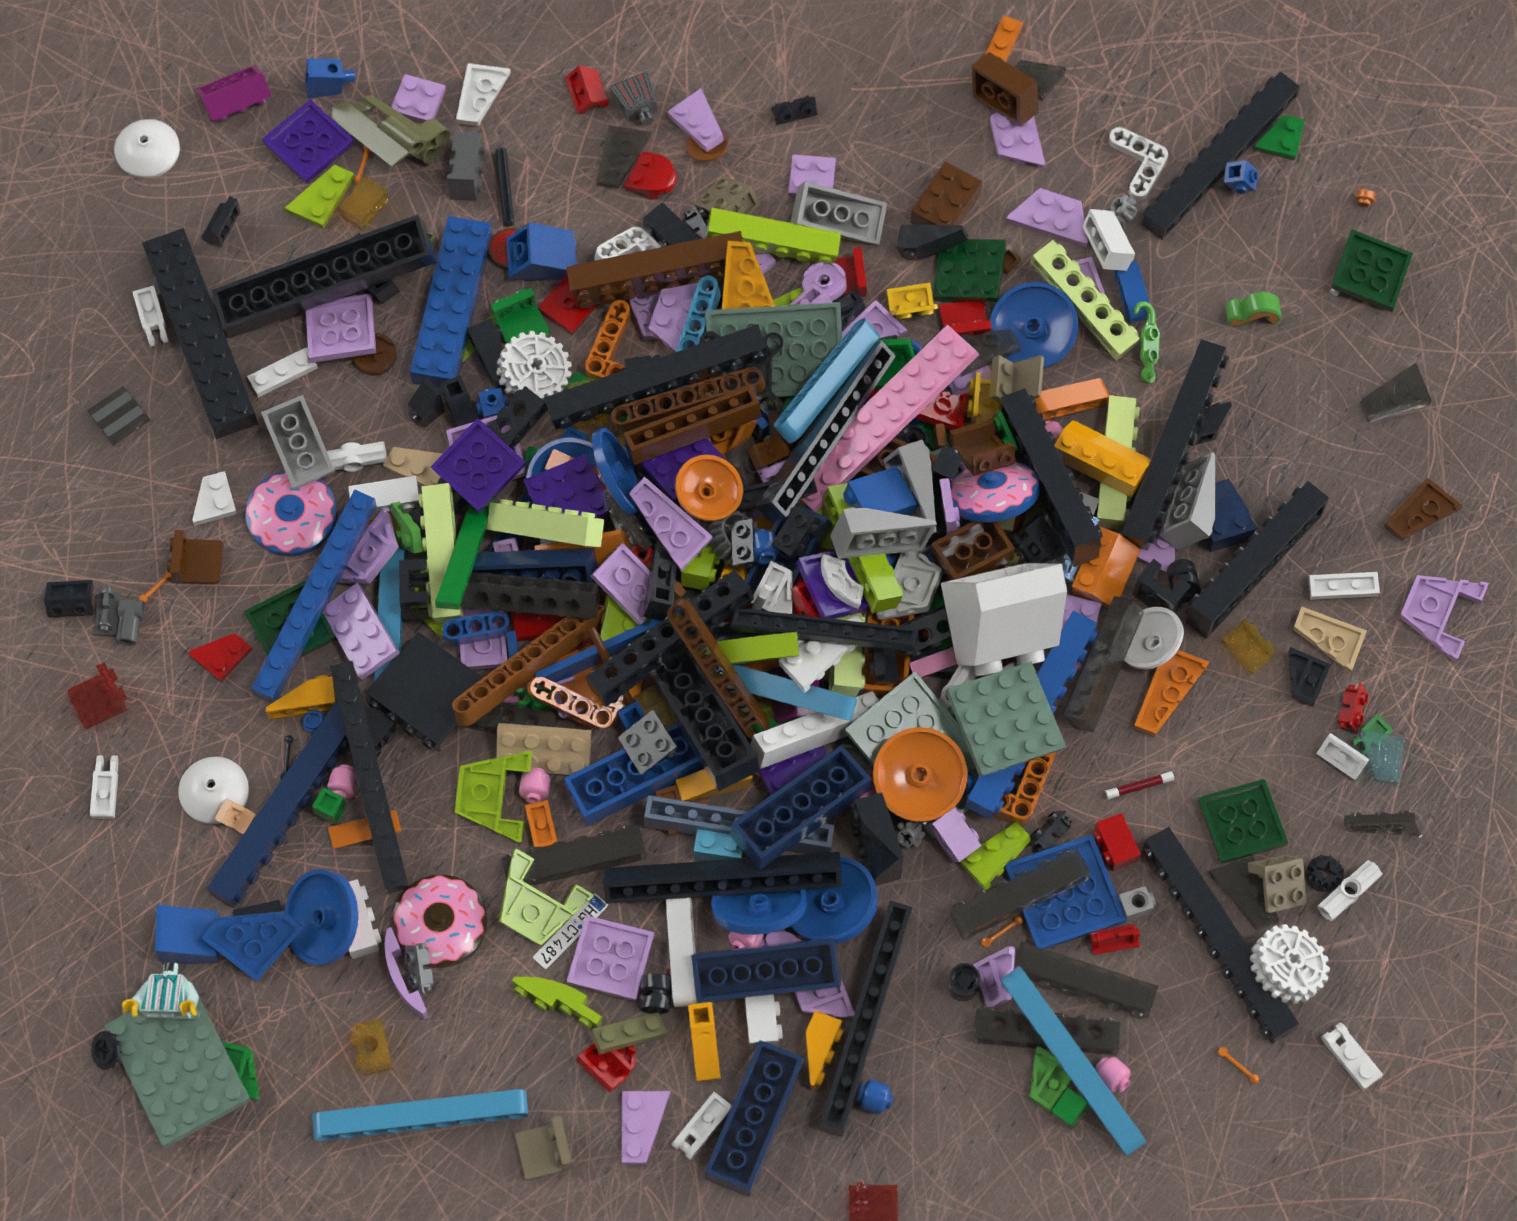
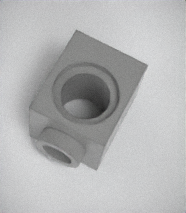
(1132, 912)

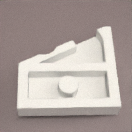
(214, 499)
(781, 582)

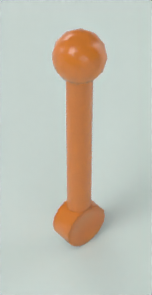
(358, 177)
(145, 597)
(1018, 920)
(1223, 1052)

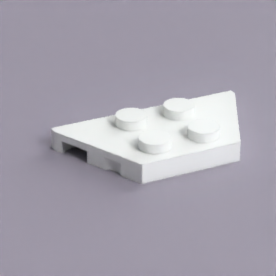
(919, 584)

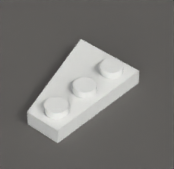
(479, 91)

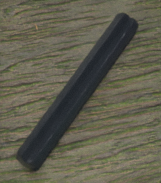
(504, 187)

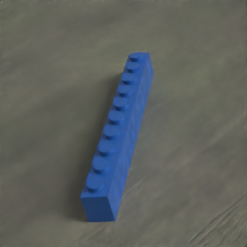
(314, 597)
(1053, 675)

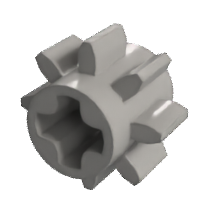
(1124, 208)
(909, 833)

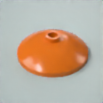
(710, 475)

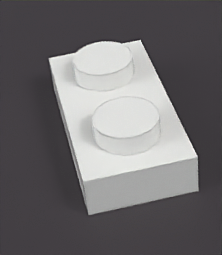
(1342, 756)

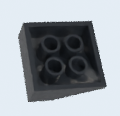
(877, 838)

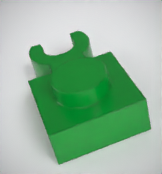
(535, 704)
(1375, 724)

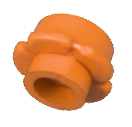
(1365, 197)

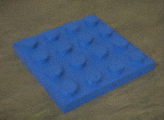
(1078, 910)

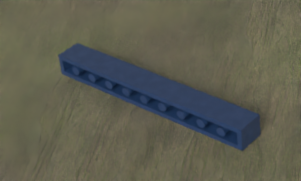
(281, 810)

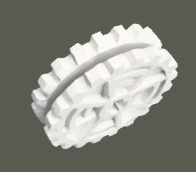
(535, 364)
(1289, 964)

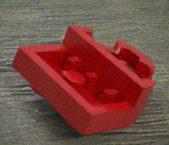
(652, 175)
(609, 1067)

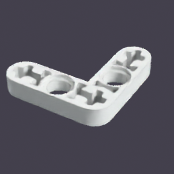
(1149, 161)
(641, 242)

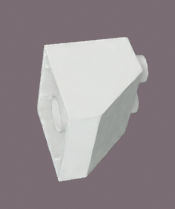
(1005, 615)

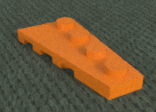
(1168, 689)

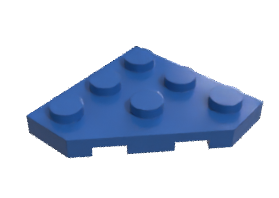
(252, 939)

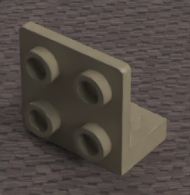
(729, 196)
(1011, 377)
(1281, 881)
(544, 1150)

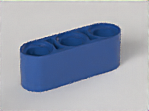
(1132, 291)
(465, 623)

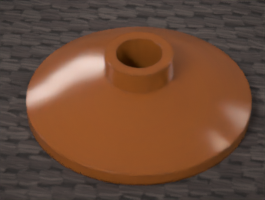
(700, 154)

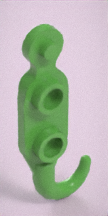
(1149, 342)

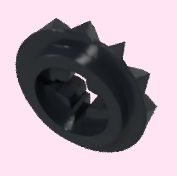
(1315, 877)
(102, 1058)

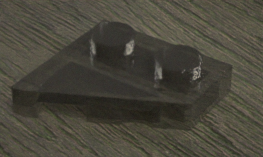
(1045, 75)

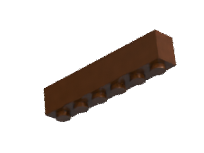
(692, 425)

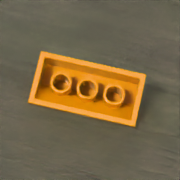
(1102, 458)

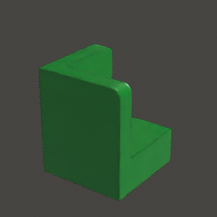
(1070, 1108)

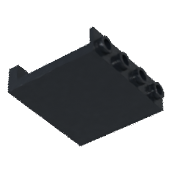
(420, 690)

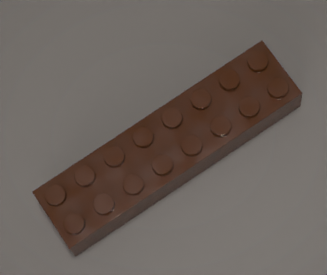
(649, 270)

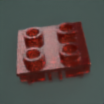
(873, 1202)

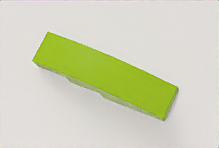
(760, 648)

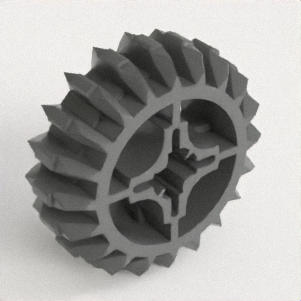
(722, 536)

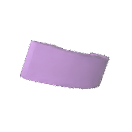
(413, 999)

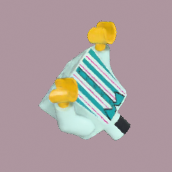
(164, 996)

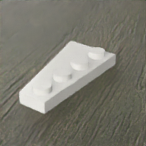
(814, 660)

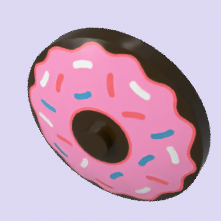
(443, 915)

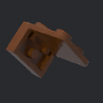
(195, 559)

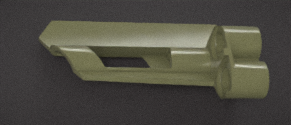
(394, 136)

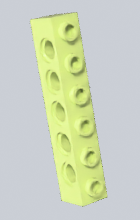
(1086, 312)

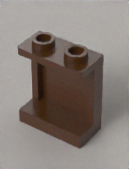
(981, 447)

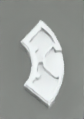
(840, 582)

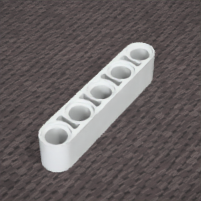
(681, 948)

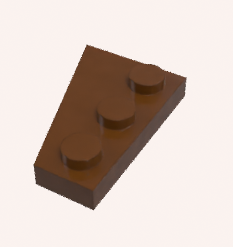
(1421, 510)

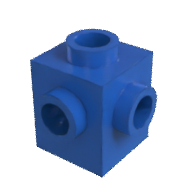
(1241, 176)
(491, 402)

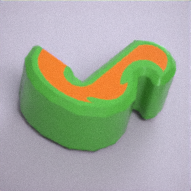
(1252, 308)

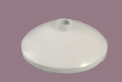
(147, 158)
(1155, 639)
(204, 802)

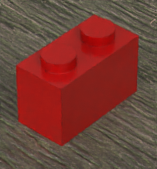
(1116, 842)

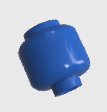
(763, 548)
(874, 1096)

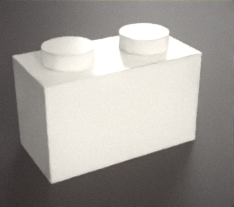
(761, 1020)

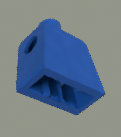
(326, 77)

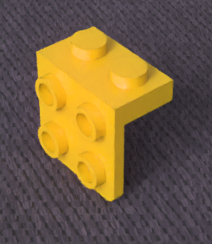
(910, 299)
(981, 406)

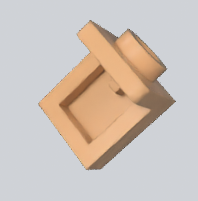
(235, 816)

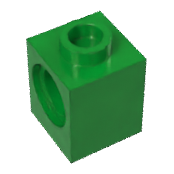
(329, 806)

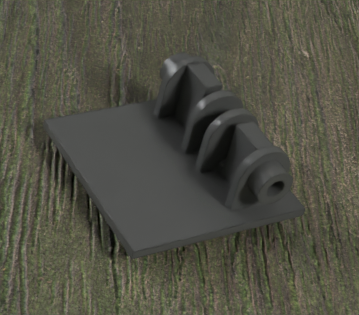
(648, 742)

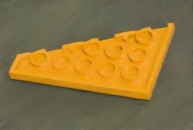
(744, 279)

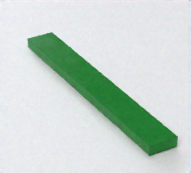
(463, 558)

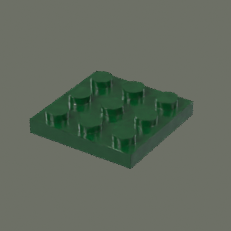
(1371, 270)
(970, 271)
(270, 616)
(1242, 821)

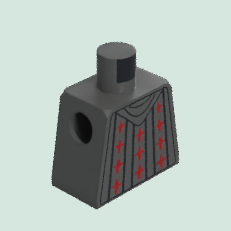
(635, 98)

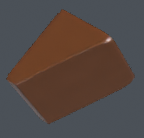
(1011, 259)

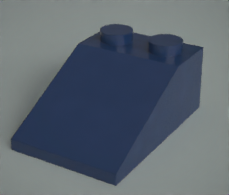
(1232, 518)

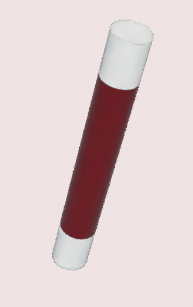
(1139, 785)

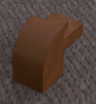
(771, 451)

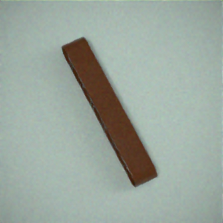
(677, 397)
(717, 658)

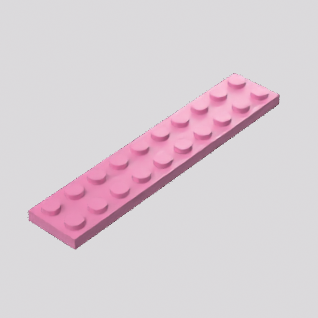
(893, 409)

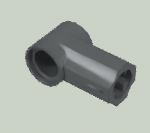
(129, 614)

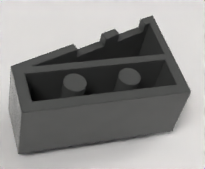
(466, 166)

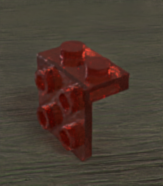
(98, 698)

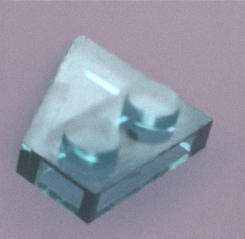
(1384, 754)

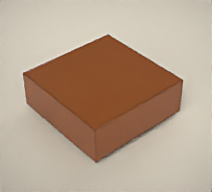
(939, 436)

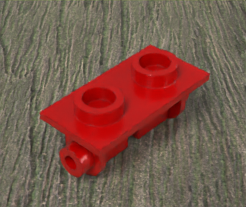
(1356, 698)
(1115, 939)

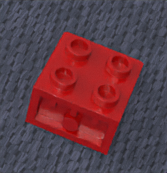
(965, 317)

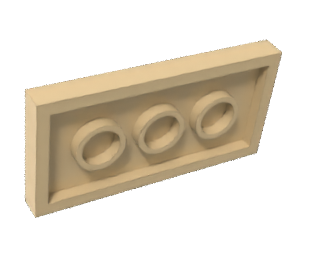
(552, 747)

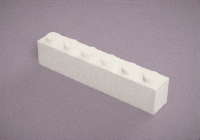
(805, 733)

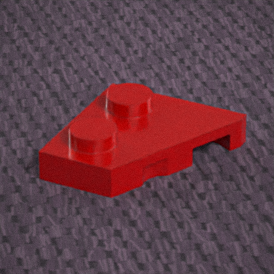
(221, 655)

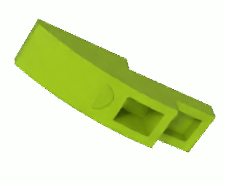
(549, 994)

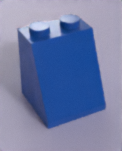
(540, 252)
(882, 492)
(180, 935)

